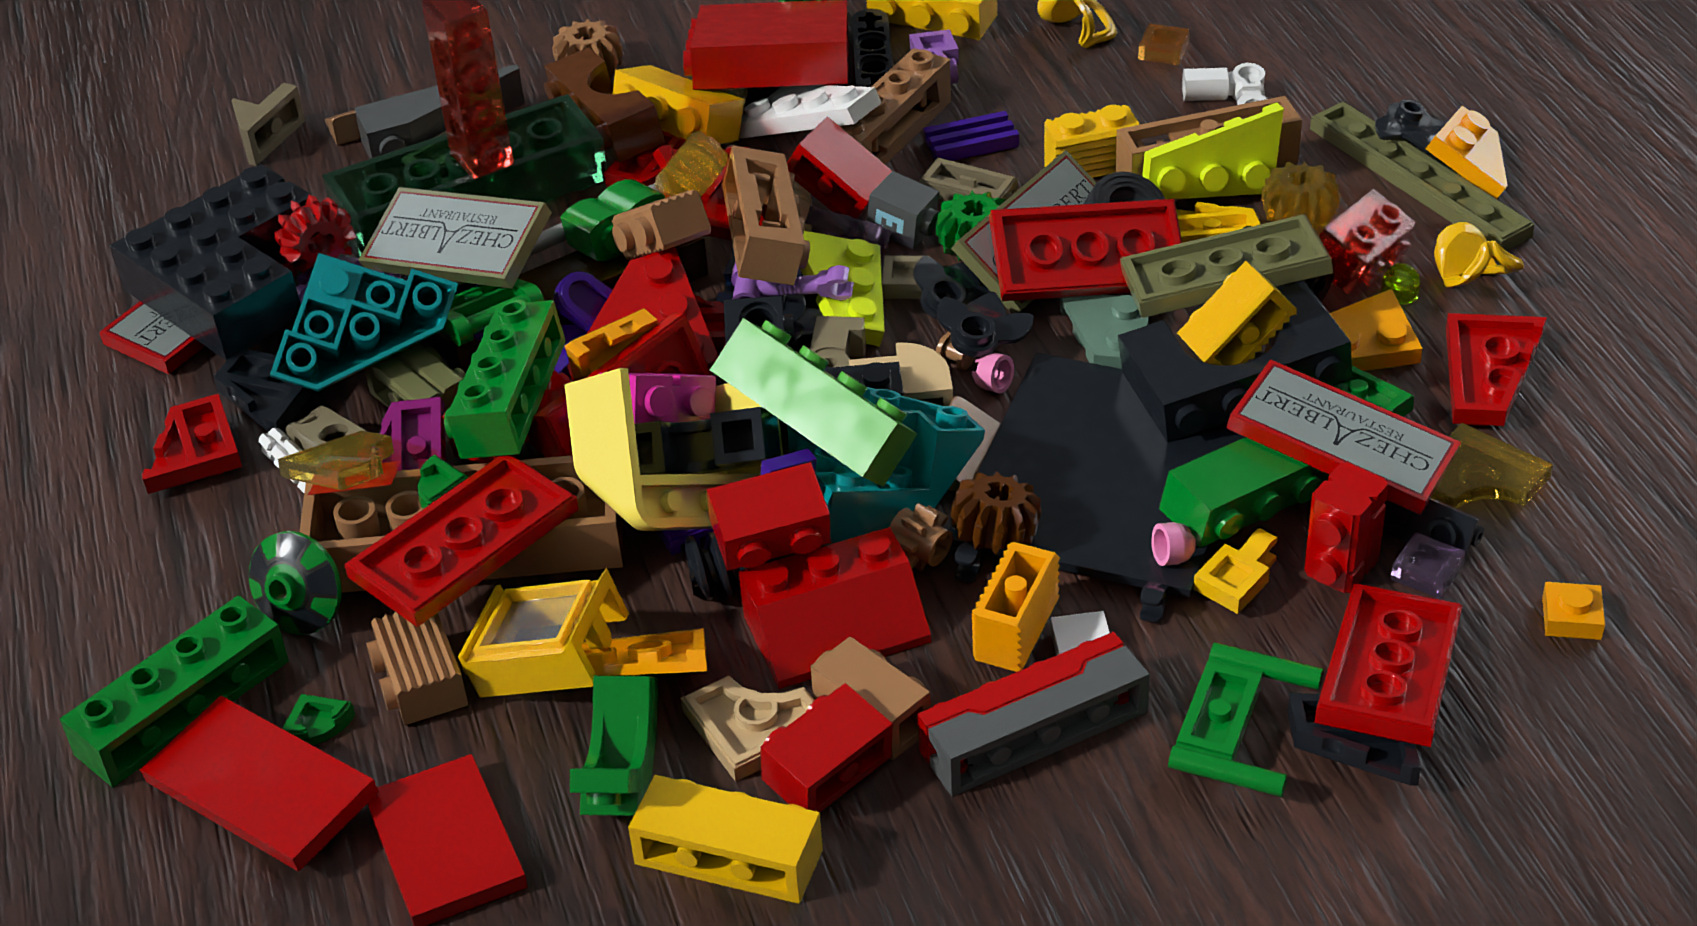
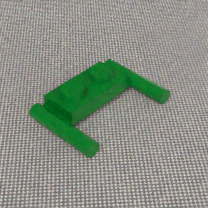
(1222, 713)

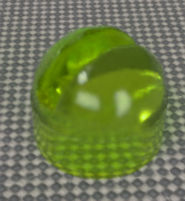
(1403, 281)

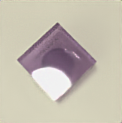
(1427, 565)

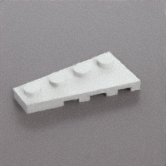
(806, 107)

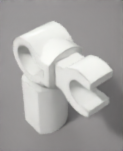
(1209, 84)

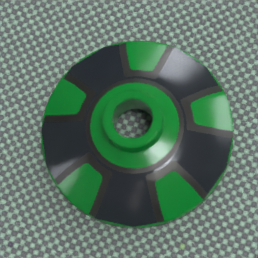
(309, 578)

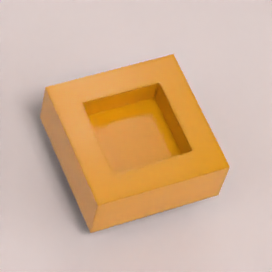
(1573, 610)

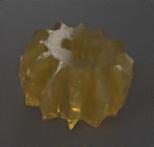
(692, 166)
(1301, 191)

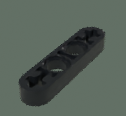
(863, 41)

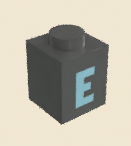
(904, 208)

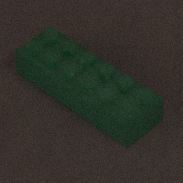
(551, 152)

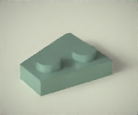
(1098, 323)

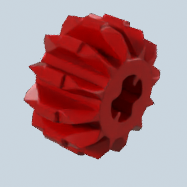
(305, 221)

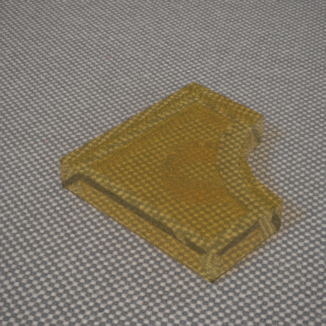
(340, 461)
(1490, 471)

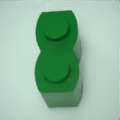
(590, 223)

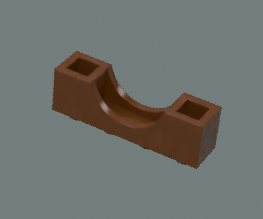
(623, 119)

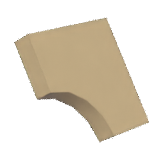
(739, 720)

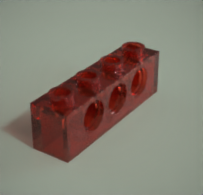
(468, 84)

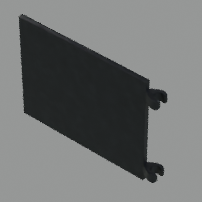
(1098, 474)

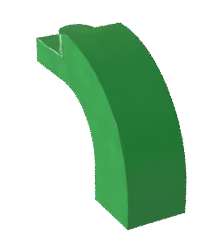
(620, 746)

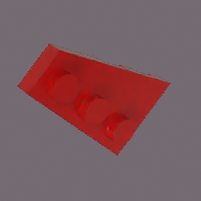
(1489, 363)

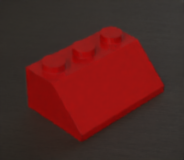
(825, 596)

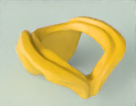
(1066, 10)
(1465, 254)

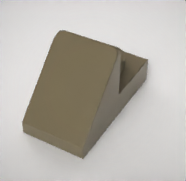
(270, 122)

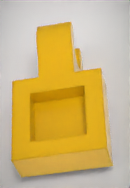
(1235, 575)

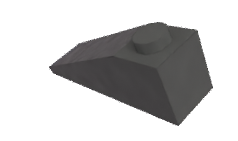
(419, 115)

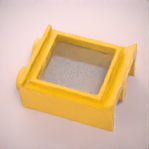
(535, 636)

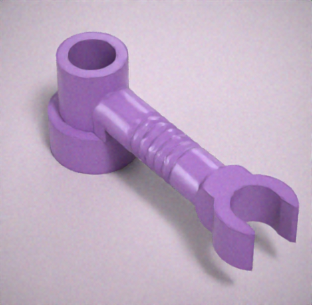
(826, 283)

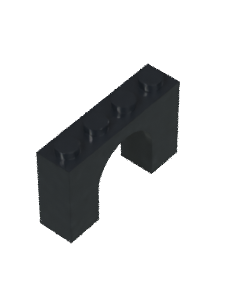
(1195, 395)

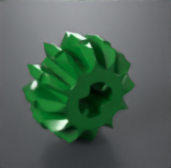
(961, 216)

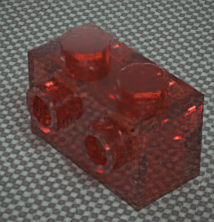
(1366, 239)

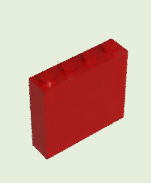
(768, 45)

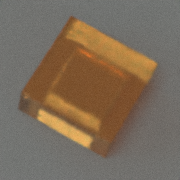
(1164, 44)

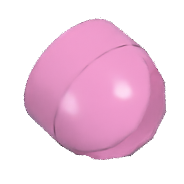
(994, 372)
(1172, 543)

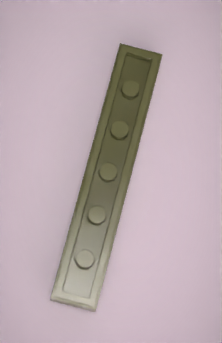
(1421, 176)

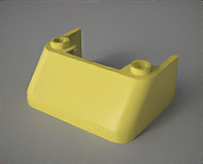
(609, 462)

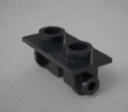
(1436, 521)

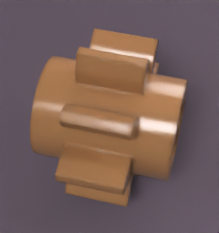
(922, 535)

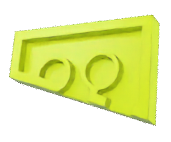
(1219, 162)
(865, 272)

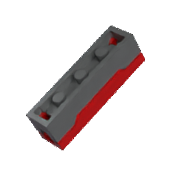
(1033, 713)

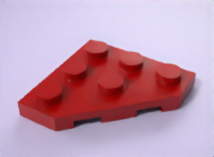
(661, 288)

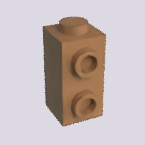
(879, 683)

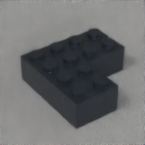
(218, 263)

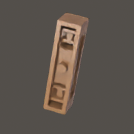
(907, 83)
(1131, 149)
(778, 246)

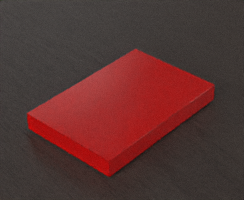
(445, 841)

